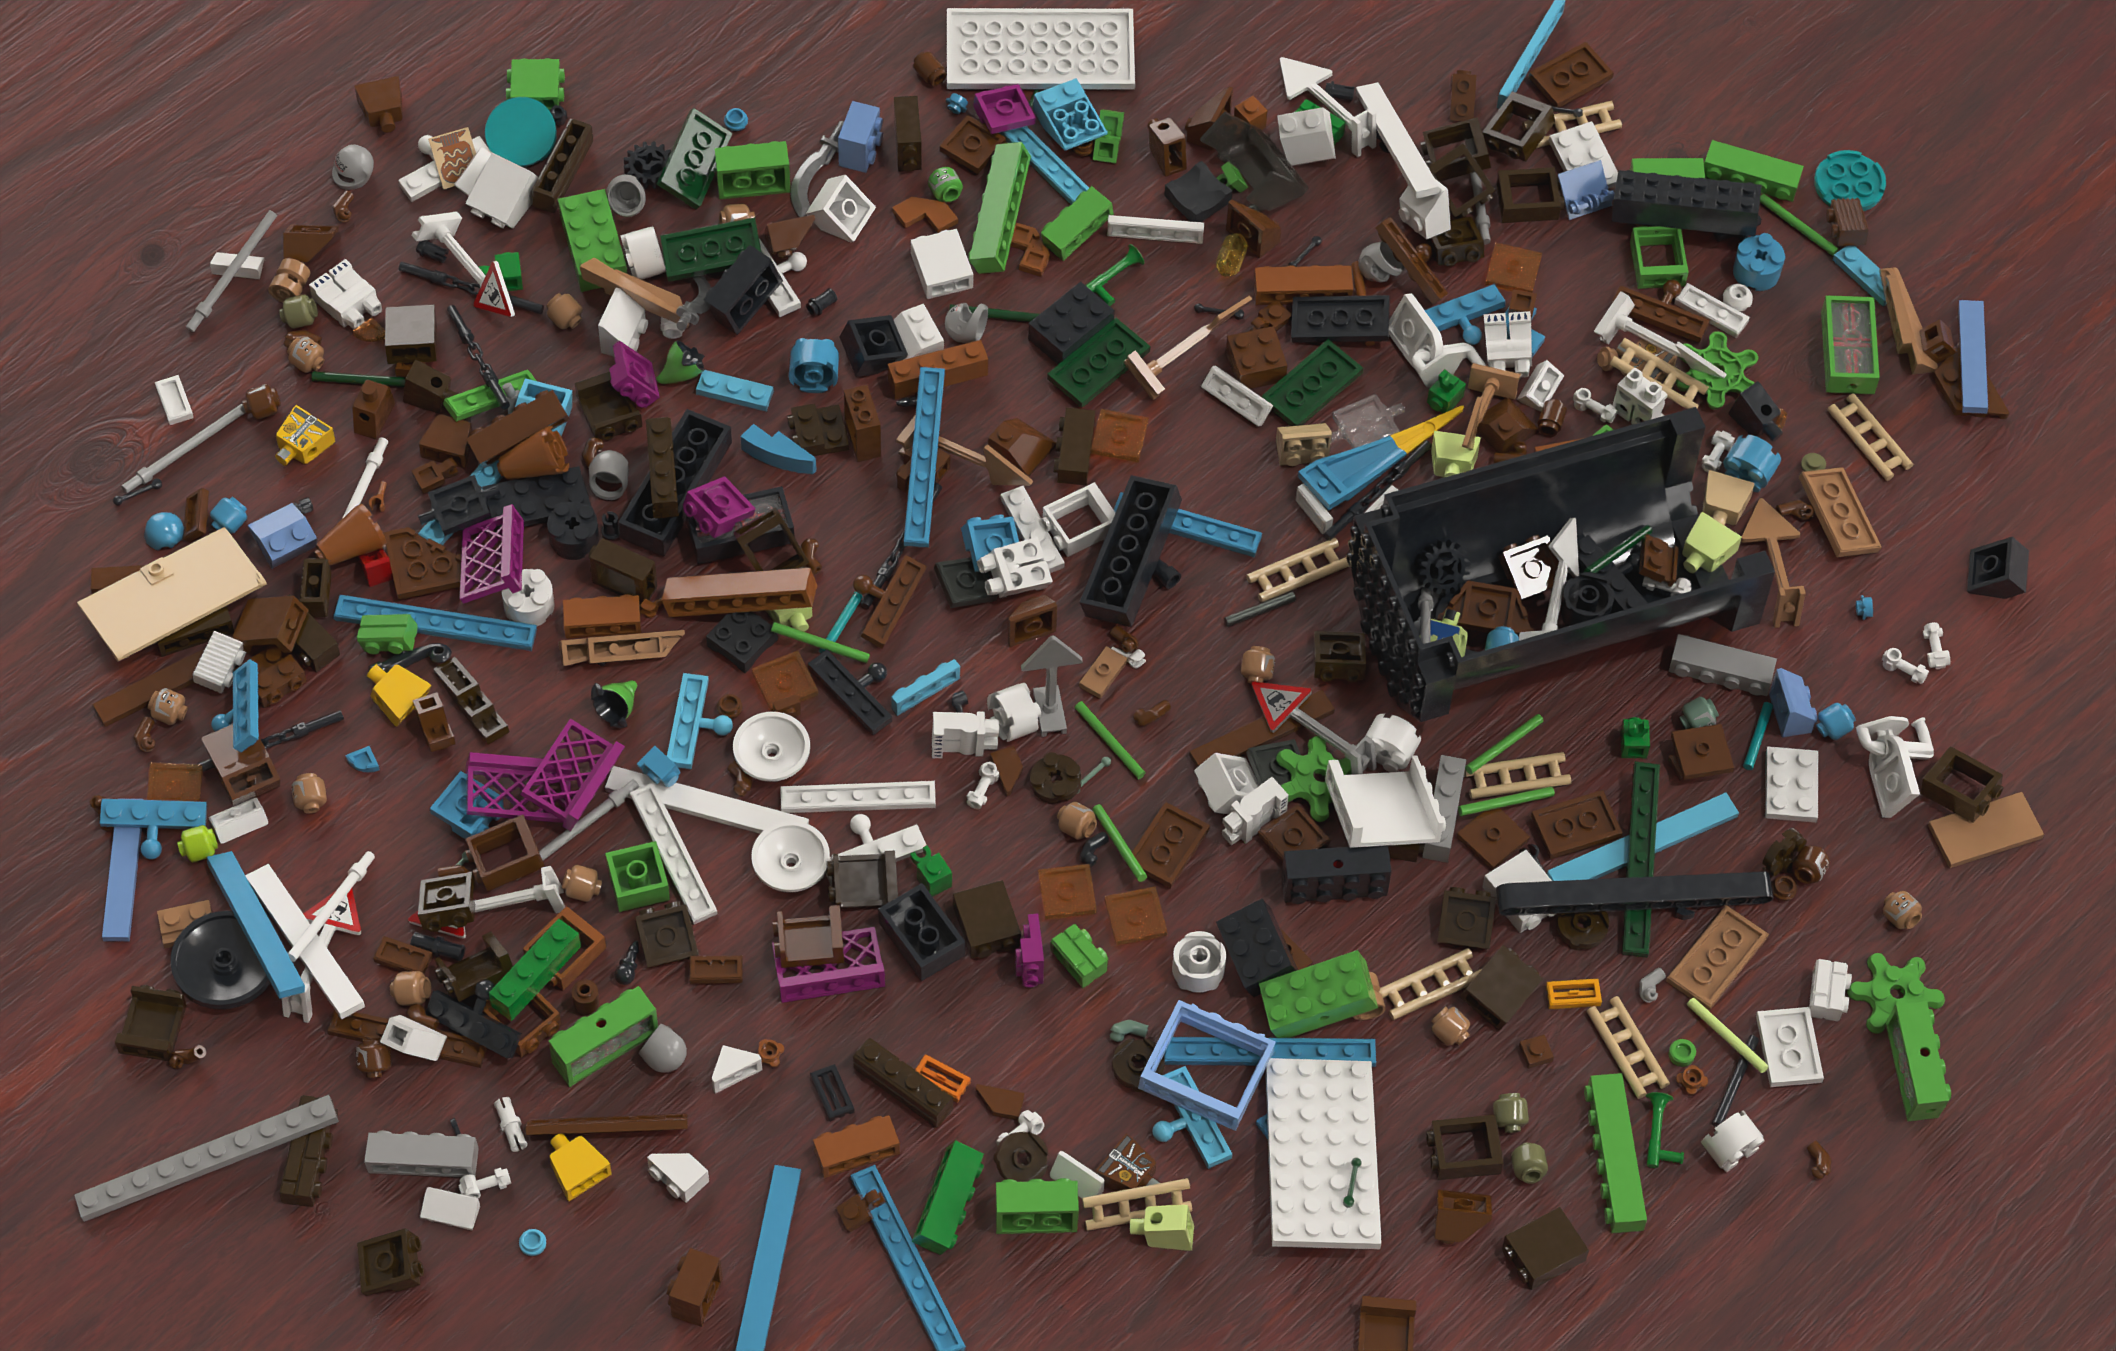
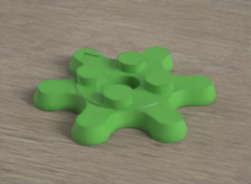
(1727, 361)
(1302, 780)
(1888, 978)

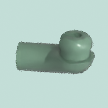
(1128, 1026)

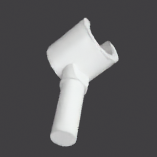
(1134, 659)

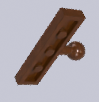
(1412, 259)
(1665, 315)
(891, 601)

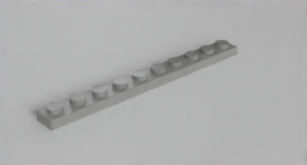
(206, 1158)

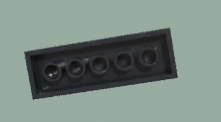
(1686, 203)
(697, 450)
(1131, 551)

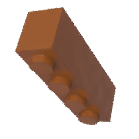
(1307, 281)
(960, 365)

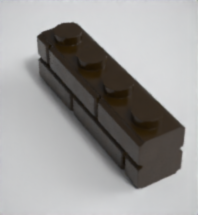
(562, 165)
(662, 467)
(903, 1082)
(305, 1165)

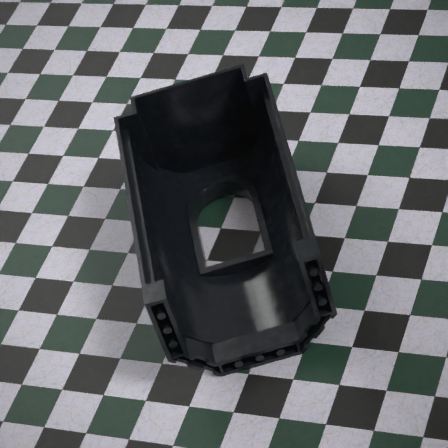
(1611, 488)

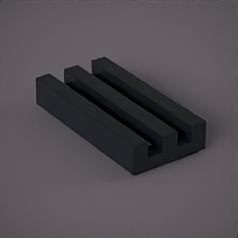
(840, 1111)

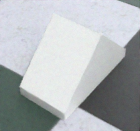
(734, 1067)

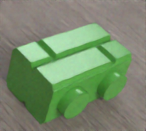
(387, 633)
(1079, 955)

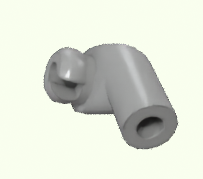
(1648, 985)

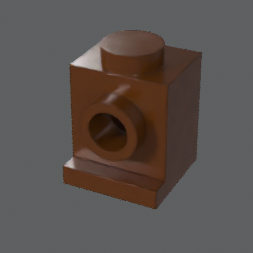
(1937, 341)

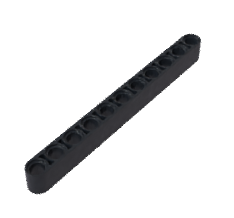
(1634, 893)

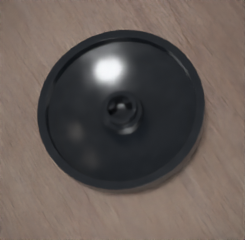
(216, 963)

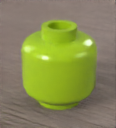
(197, 843)

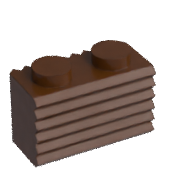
(1847, 222)

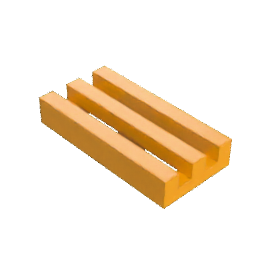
(1579, 996)

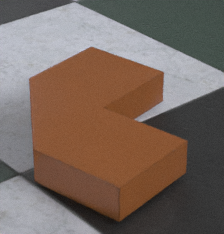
(916, 209)
(1036, 254)

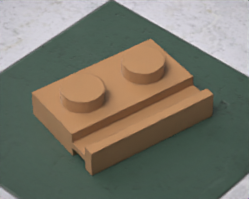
(176, 919)

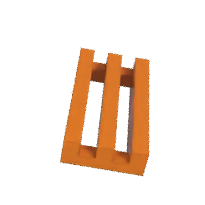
(960, 1089)

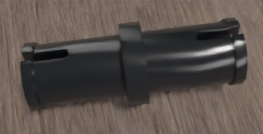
(438, 946)

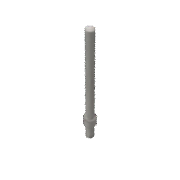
(1482, 220)
(205, 308)
(146, 474)
(1425, 604)
(614, 799)

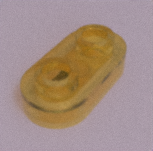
(1231, 254)

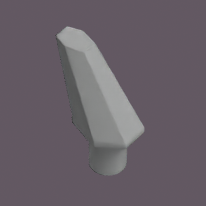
(512, 396)

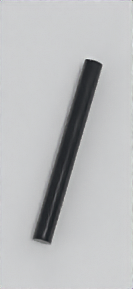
(1734, 1084)

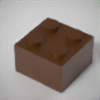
(1256, 357)
(695, 1286)

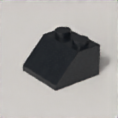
(872, 344)
(1998, 569)

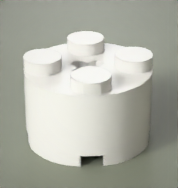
(643, 253)
(533, 602)
(1015, 711)
(1393, 741)
(1199, 962)
(1733, 1140)

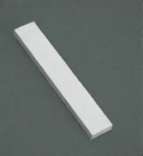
(858, 797)
(673, 853)

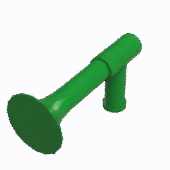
(1132, 257)
(1659, 1102)

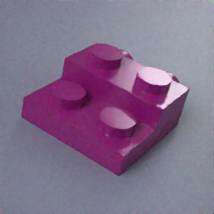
(1003, 109)
(633, 376)
(717, 506)
(1030, 957)

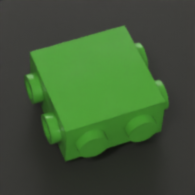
(536, 80)

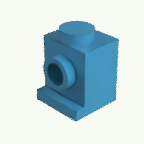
(659, 767)

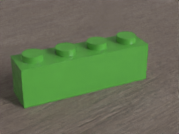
(1740, 165)

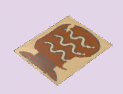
(452, 154)

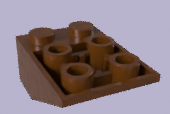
(244, 772)

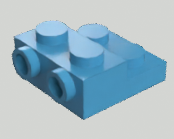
(985, 535)
(452, 808)

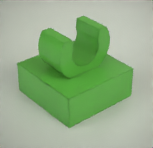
(1233, 177)

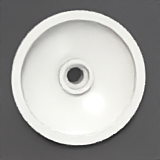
(771, 734)
(786, 844)

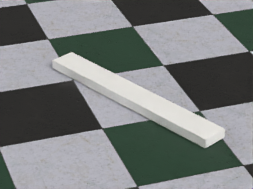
(1398, 141)
(705, 803)
(316, 955)

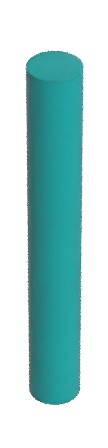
(843, 618)
(1758, 736)

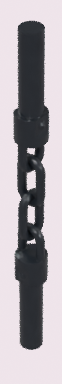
(441, 278)
(489, 375)
(1398, 471)
(886, 570)
(298, 730)

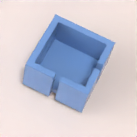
(860, 137)

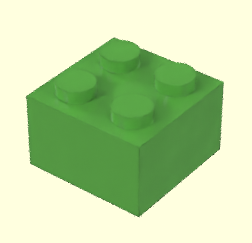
(637, 876)

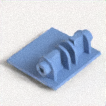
(1585, 189)

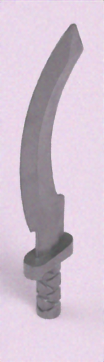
(809, 168)
(690, 309)

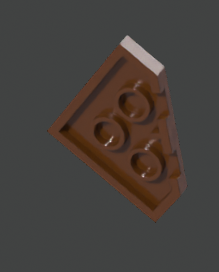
(420, 564)

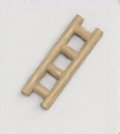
(1601, 109)
(1673, 374)
(1869, 450)
(1291, 582)
(1524, 763)
(1424, 998)
(1625, 1062)
(1123, 1198)

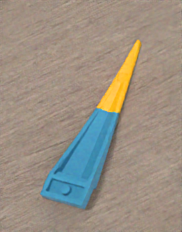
(1349, 472)

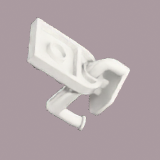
(1423, 344)
(1891, 761)

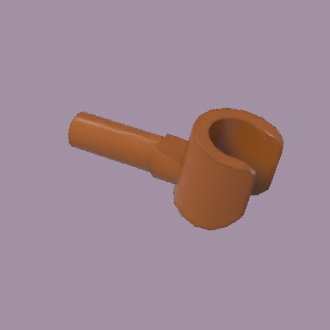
(379, 497)
(650, 608)

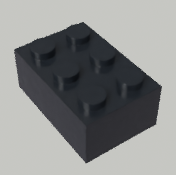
(743, 289)
(1069, 322)
(921, 932)
(1256, 945)

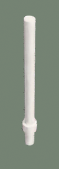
(373, 462)
(355, 874)

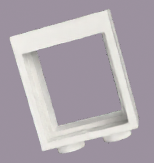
(1088, 495)

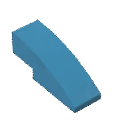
(777, 451)

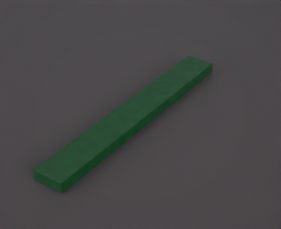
(1641, 852)

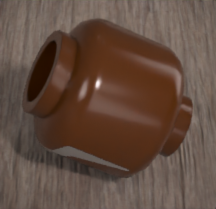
(261, 401)
(1810, 864)
(373, 1057)

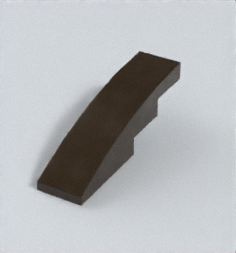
(471, 700)

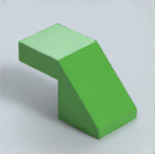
(1107, 146)

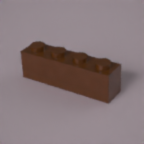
(511, 430)

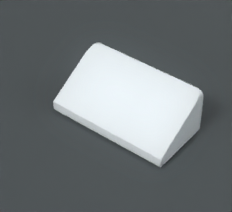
(250, 268)
(1540, 385)
(238, 820)
(1088, 1181)
(450, 1208)

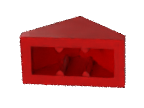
(376, 567)

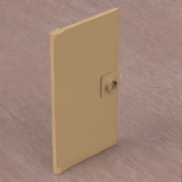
(171, 593)

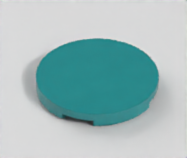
(521, 131)
(1850, 176)

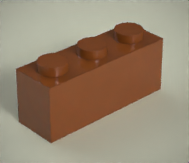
(601, 616)
(856, 1146)

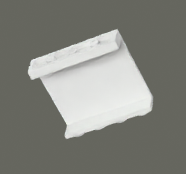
(1385, 806)

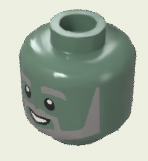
(1698, 713)

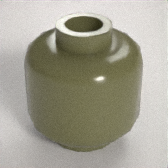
(298, 311)
(1511, 1112)
(1529, 1162)

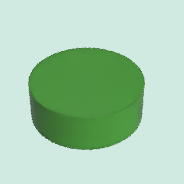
(1682, 1052)

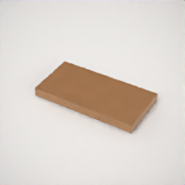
(1840, 512)
(2003, 827)
(1717, 957)

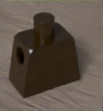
(426, 387)

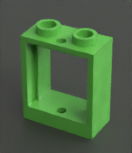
(1657, 275)

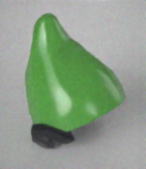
(681, 364)
(614, 702)

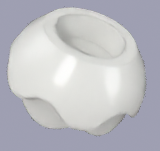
(1743, 292)

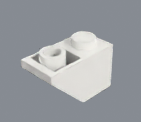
(413, 1038)
(679, 1172)

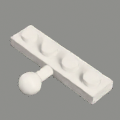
(427, 177)
(784, 298)
(902, 842)

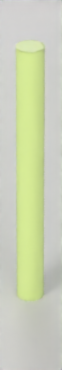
(1727, 1035)

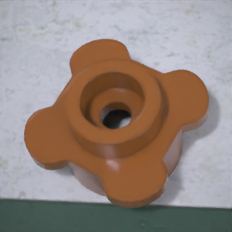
(770, 1046)
(1695, 1073)

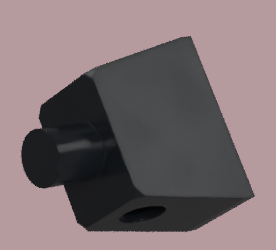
(1757, 412)

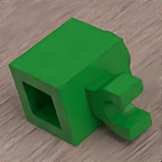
(510, 269)
(1446, 392)
(1635, 738)
(932, 871)

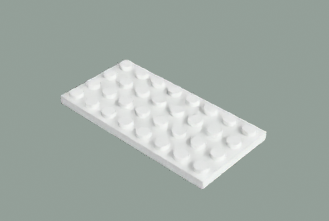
(1040, 48)
(1316, 1125)

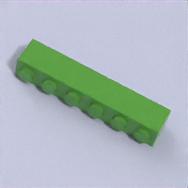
(999, 207)
(1616, 1153)

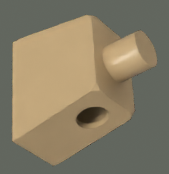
(1726, 497)

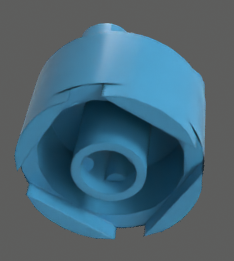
(1759, 262)
(814, 364)
(1752, 461)

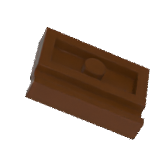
(1658, 560)

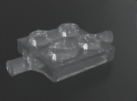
(1365, 421)

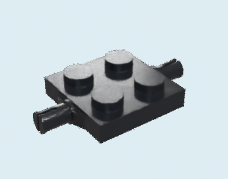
(459, 505)

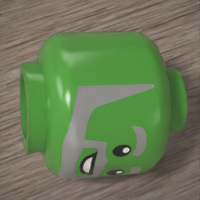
(945, 184)

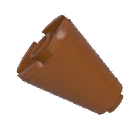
(536, 456)
(351, 537)

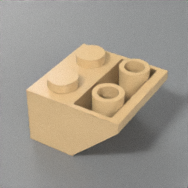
(1303, 443)

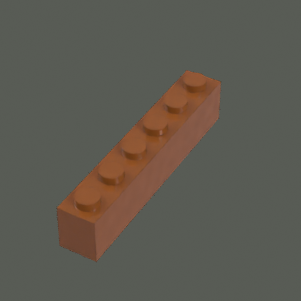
(739, 592)

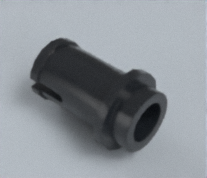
(1340, 91)
(432, 250)
(817, 304)
(610, 526)

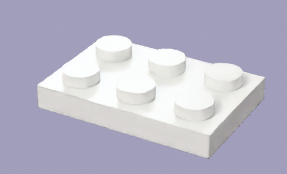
(1580, 147)
(1791, 784)
(1789, 1047)

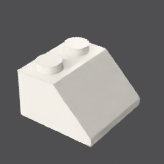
(1307, 136)
(841, 208)
(1426, 214)
(622, 322)
(918, 332)
(1225, 780)

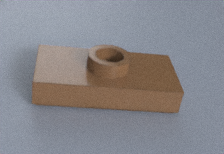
(1103, 672)

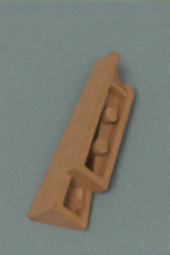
(645, 294)
(1905, 322)
(618, 647)

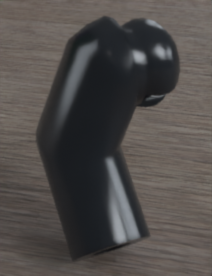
(1087, 854)

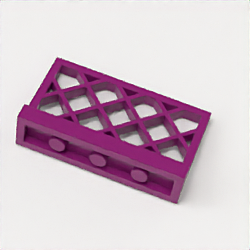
(509, 552)
(514, 768)
(593, 779)
(831, 980)

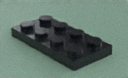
(1340, 318)
(538, 495)

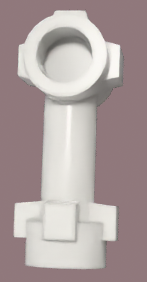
(1583, 400)
(1722, 442)
(1681, 586)
(1937, 658)
(1892, 661)
(989, 776)
(1028, 1122)
(471, 1187)

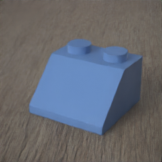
(283, 535)
(1792, 704)

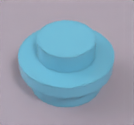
(532, 1242)

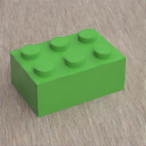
(752, 170)
(1036, 1206)

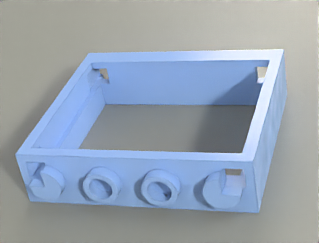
(1193, 1099)

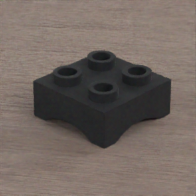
(1198, 193)
(741, 638)

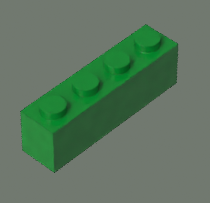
(534, 969)
(948, 1198)

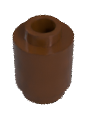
(929, 68)
(1551, 417)
(585, 997)

